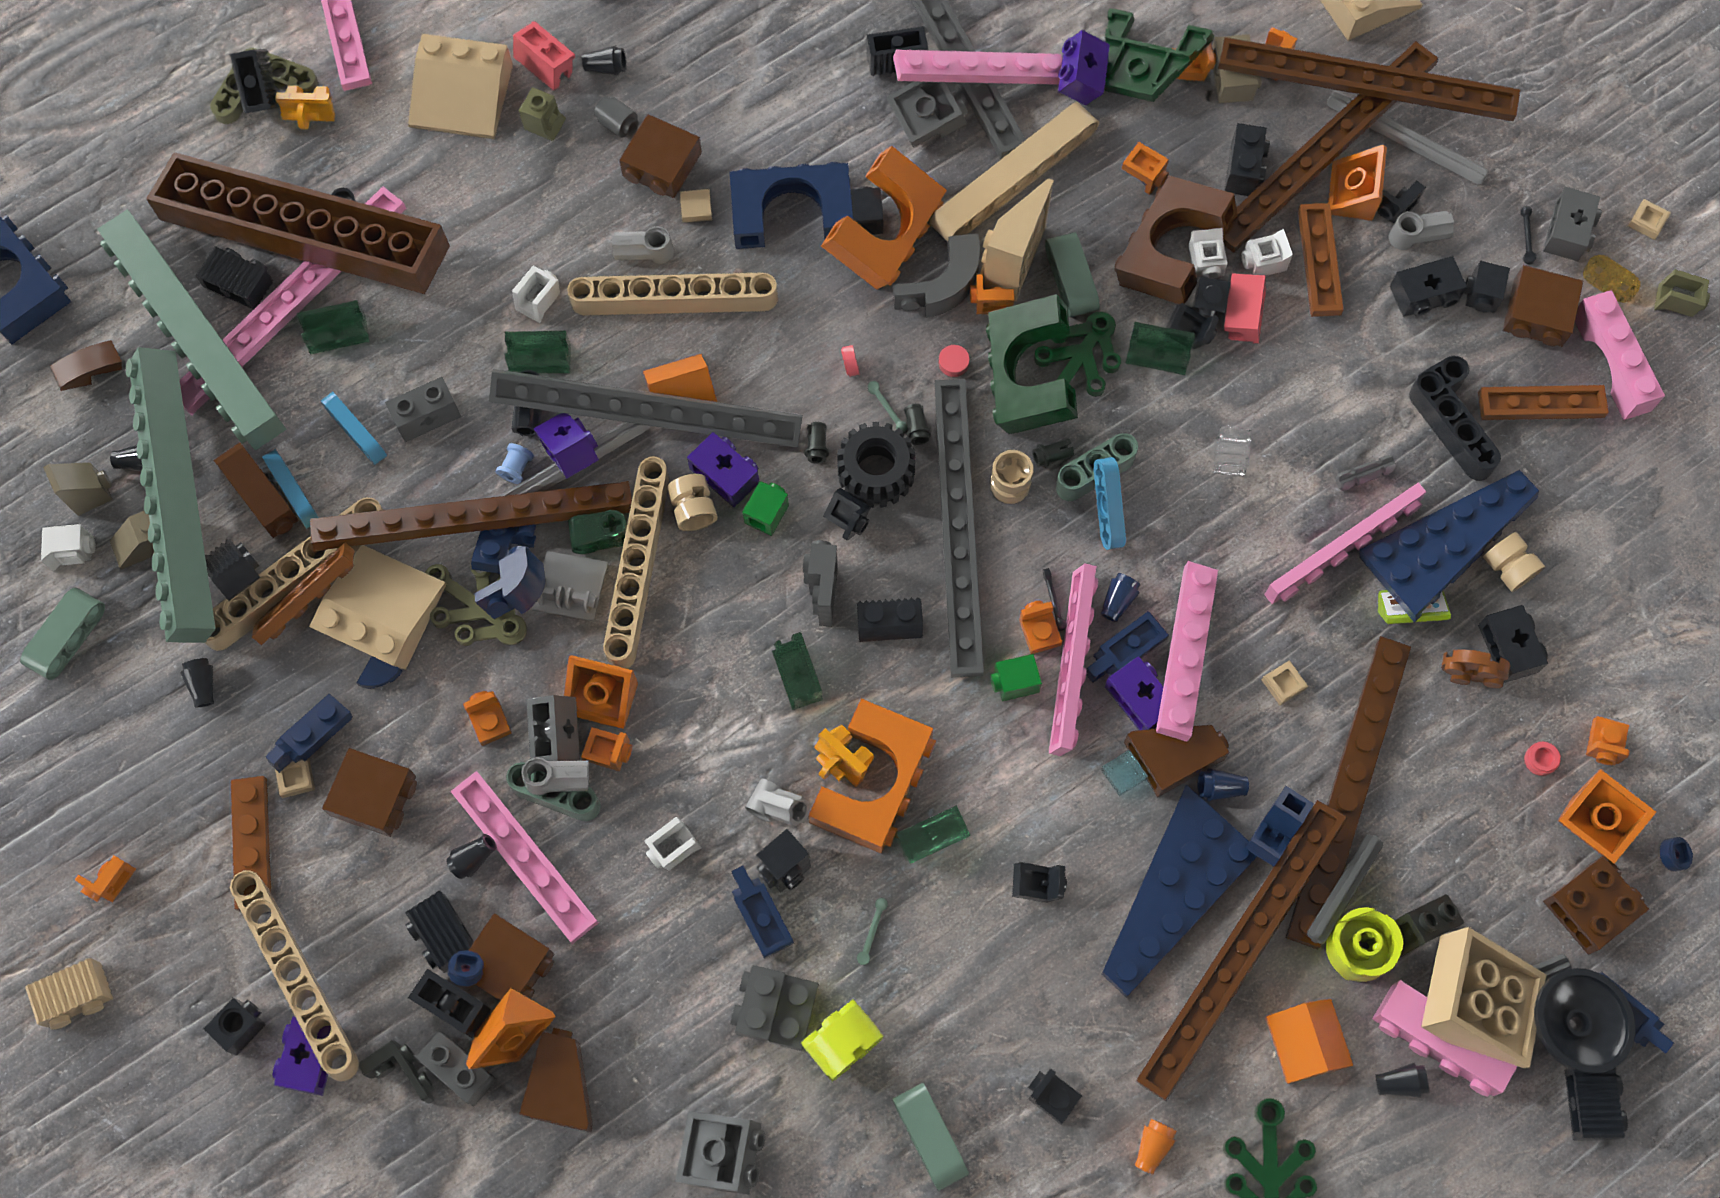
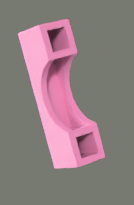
(1633, 381)
(1402, 1016)

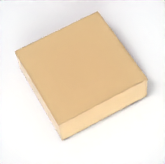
(695, 205)
(1649, 219)
(1284, 682)
(295, 779)

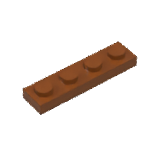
(1320, 260)
(1543, 402)
(297, 600)
(250, 829)

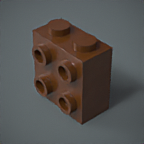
(660, 156)
(1543, 306)
(370, 792)
(1596, 905)
(510, 959)

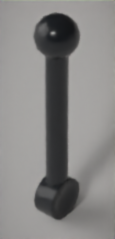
(1529, 256)
(1061, 624)

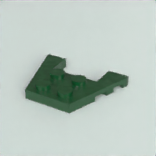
(1145, 68)

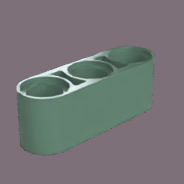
(1072, 274)
(1083, 474)
(62, 633)
(564, 803)
(930, 1136)

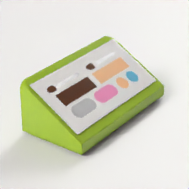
(1394, 614)

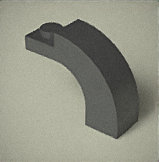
(950, 287)

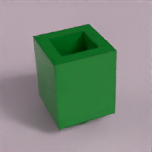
(766, 507)
(1016, 677)

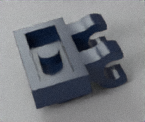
(496, 544)

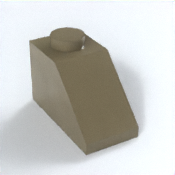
(79, 485)
(131, 541)

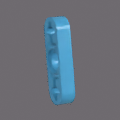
(353, 428)
(290, 487)
(1109, 503)

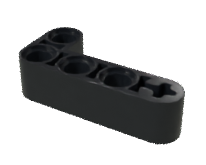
(1460, 419)

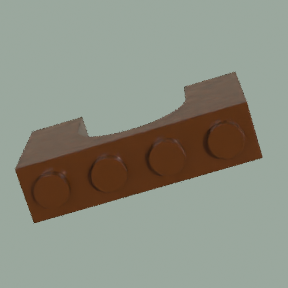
(1175, 205)

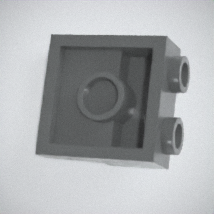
(928, 110)
(820, 573)
(774, 1007)
(720, 1152)

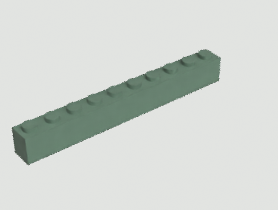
(191, 330)
(170, 497)

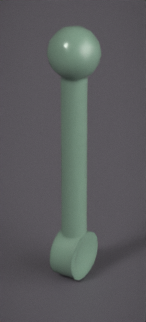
(874, 388)
(863, 957)

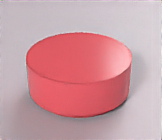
(954, 360)
(850, 361)
(1542, 758)

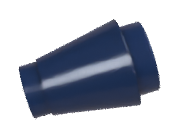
(1119, 596)
(1221, 785)

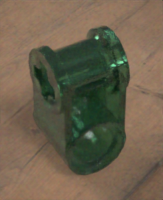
(596, 532)

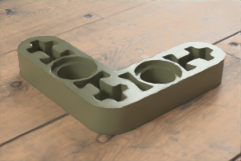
(222, 100)

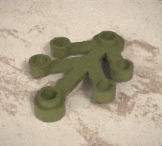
(475, 612)

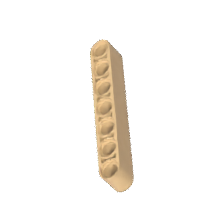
(1014, 172)
(661, 285)
(639, 576)
(274, 577)
(301, 988)

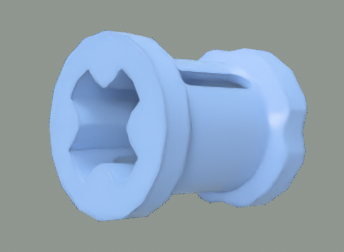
(514, 463)

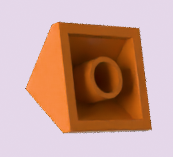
(1358, 184)
(682, 378)
(601, 690)
(1606, 816)
(508, 1031)
(1309, 1040)

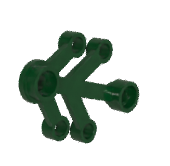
(1082, 353)
(1269, 1175)

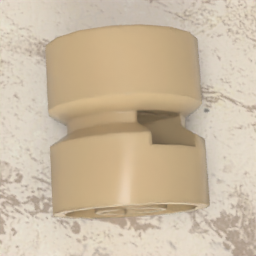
(1011, 476)
(692, 502)
(1513, 561)

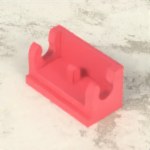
(542, 54)
(1245, 307)

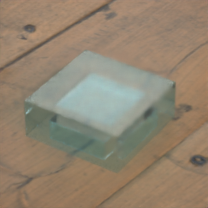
(1124, 772)

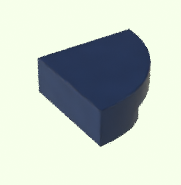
(378, 674)

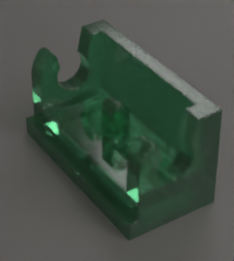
(334, 327)
(1160, 348)
(538, 351)
(797, 672)
(932, 834)

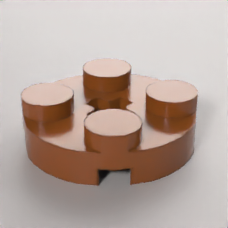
(1476, 667)

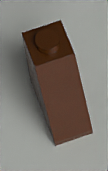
(256, 490)
(1176, 761)
(558, 1083)

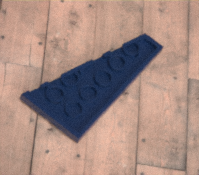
(1439, 548)
(1185, 878)

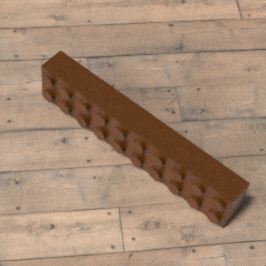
(299, 222)

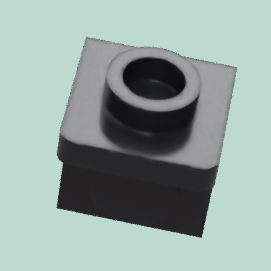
(1404, 201)
(1053, 1095)

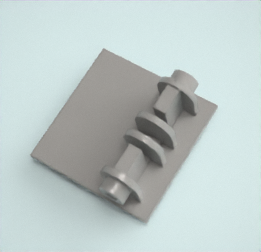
(571, 586)

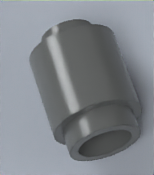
(616, 116)

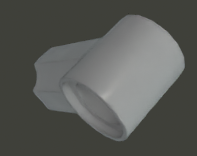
(1420, 228)
(641, 245)
(559, 777)
(773, 802)

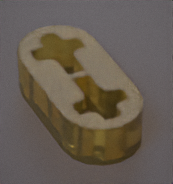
(1611, 278)

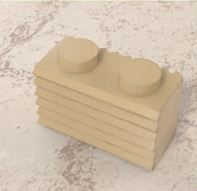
(69, 993)

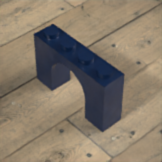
(757, 188)
(36, 292)

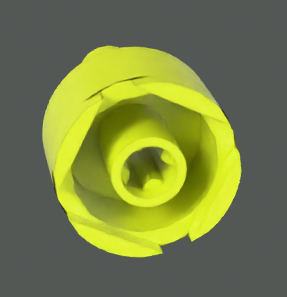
(1365, 926)
(842, 1040)

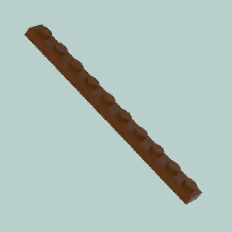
(1369, 79)
(1317, 154)
(468, 515)
(1353, 778)
(1241, 951)

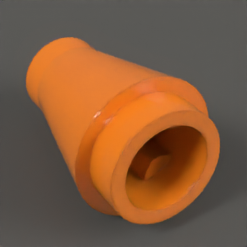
(1154, 1145)

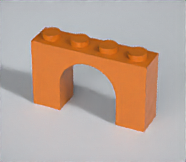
(916, 198)
(873, 821)

